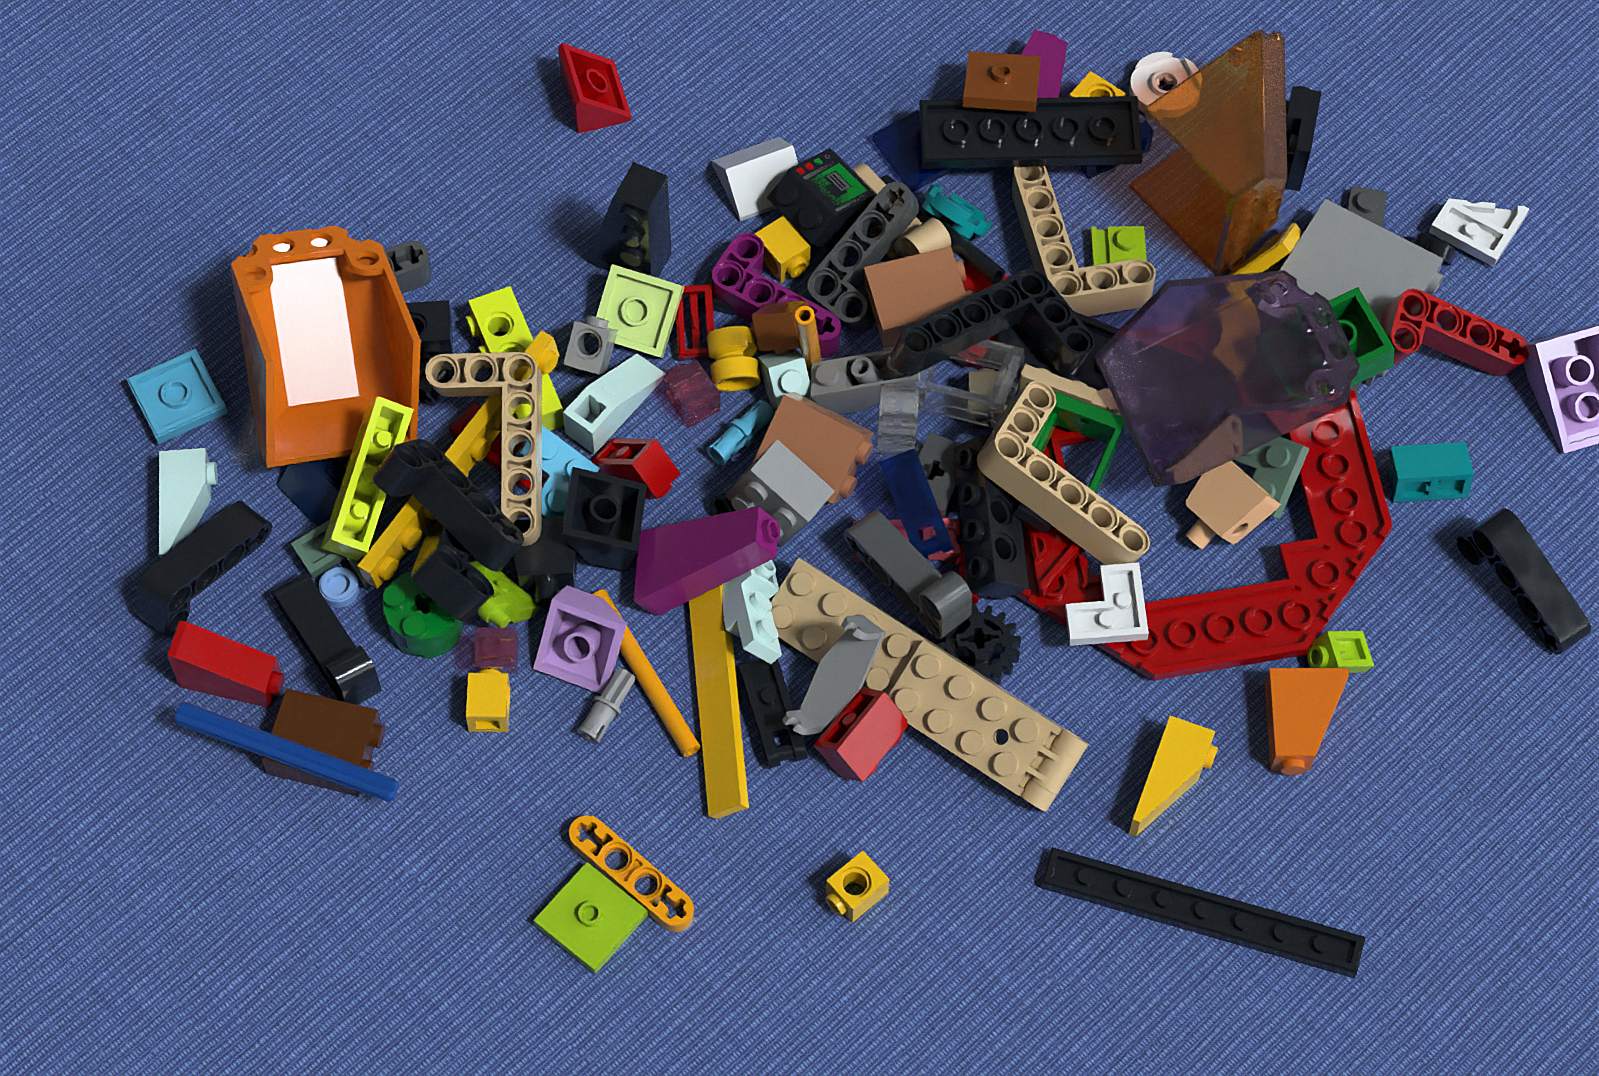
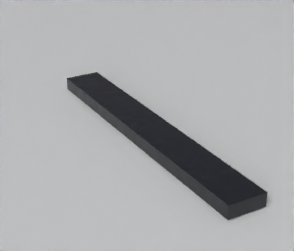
(1203, 912)

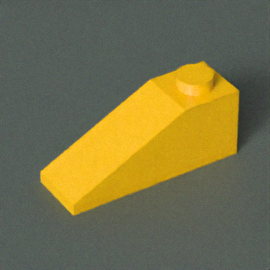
(1175, 769)

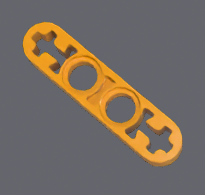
(634, 870)

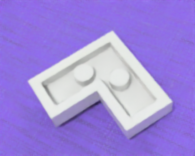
(1117, 617)

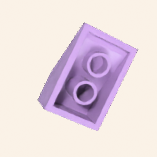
(1566, 385)

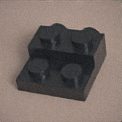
(1300, 128)

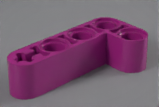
(753, 286)

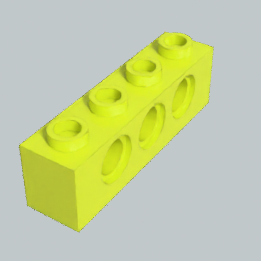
(501, 312)
(359, 498)

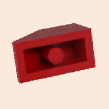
(638, 461)

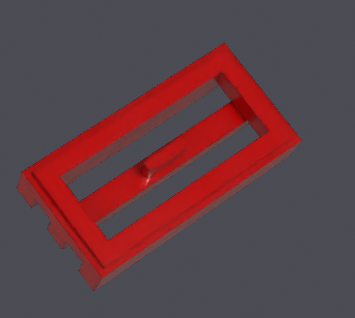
(697, 352)

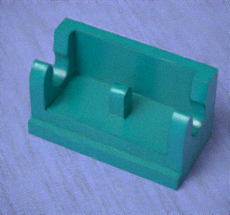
(1430, 472)

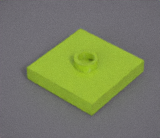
(590, 918)

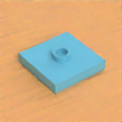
(177, 396)

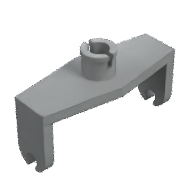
(837, 676)

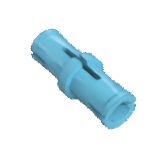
(740, 432)

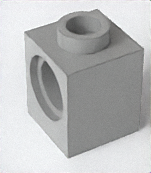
(576, 353)

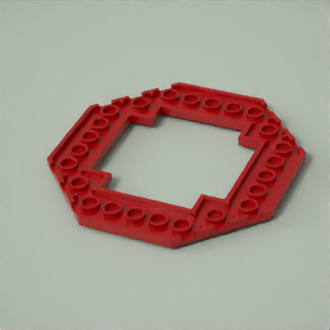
(1265, 618)

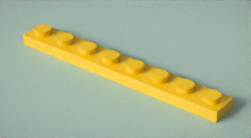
(468, 448)

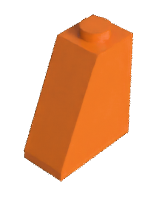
(1299, 713)

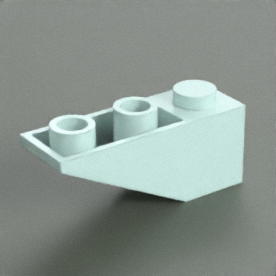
(610, 401)

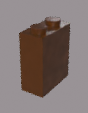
(328, 727)

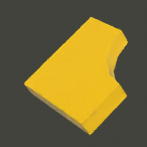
(1271, 251)

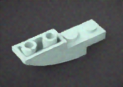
(749, 611)

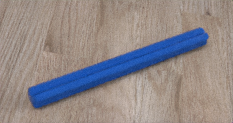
(286, 752)

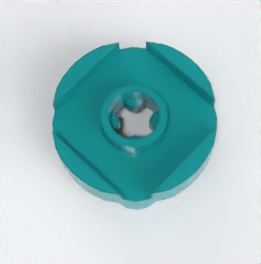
(967, 218)

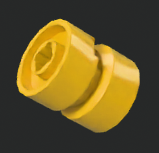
(733, 353)

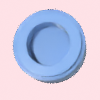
(339, 587)

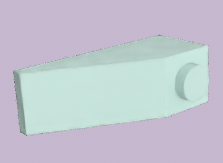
(183, 494)

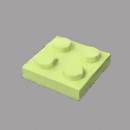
(640, 309)

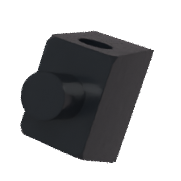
(547, 563)

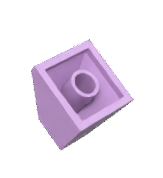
(580, 640)

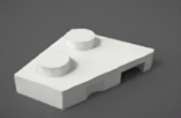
(1478, 227)

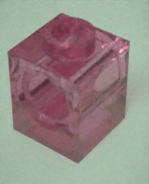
(691, 393)
(497, 649)

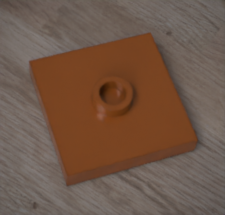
(1001, 81)

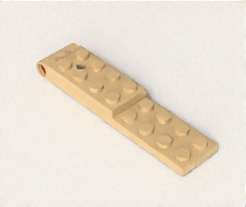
(934, 689)

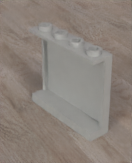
(1352, 252)

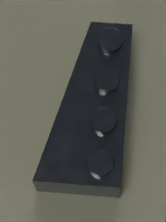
(636, 225)

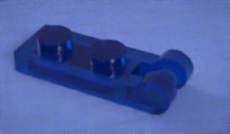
(915, 502)

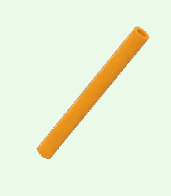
(808, 336)
(655, 689)

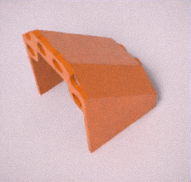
(322, 341)

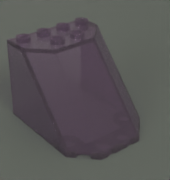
(1224, 369)

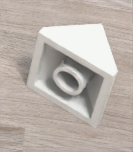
(753, 174)

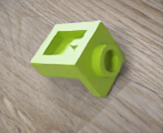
(1341, 650)

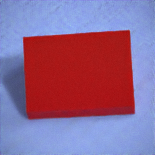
(592, 89)

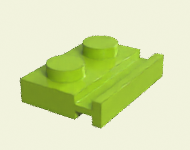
(1117, 244)

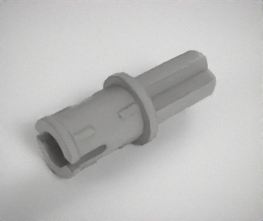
(606, 706)

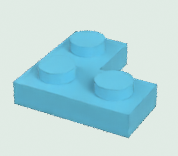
(556, 468)

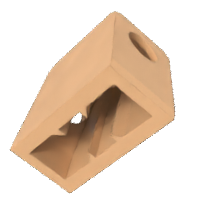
(1227, 505)

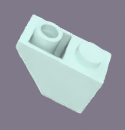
(784, 375)

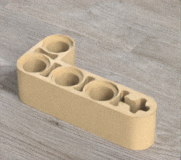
(917, 237)

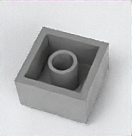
(782, 489)

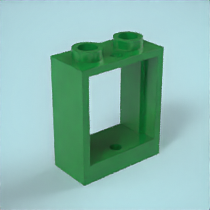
(1089, 422)

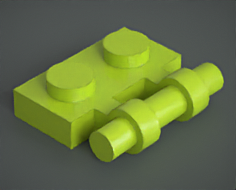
(509, 600)

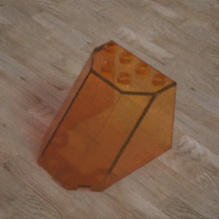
(1232, 155)

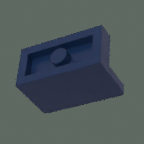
(314, 487)

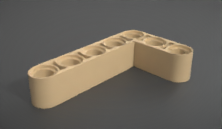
(1085, 289)
(513, 430)
(1050, 489)

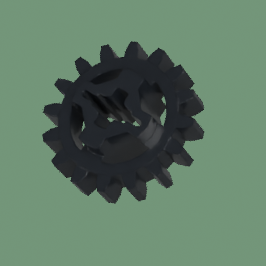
(994, 639)

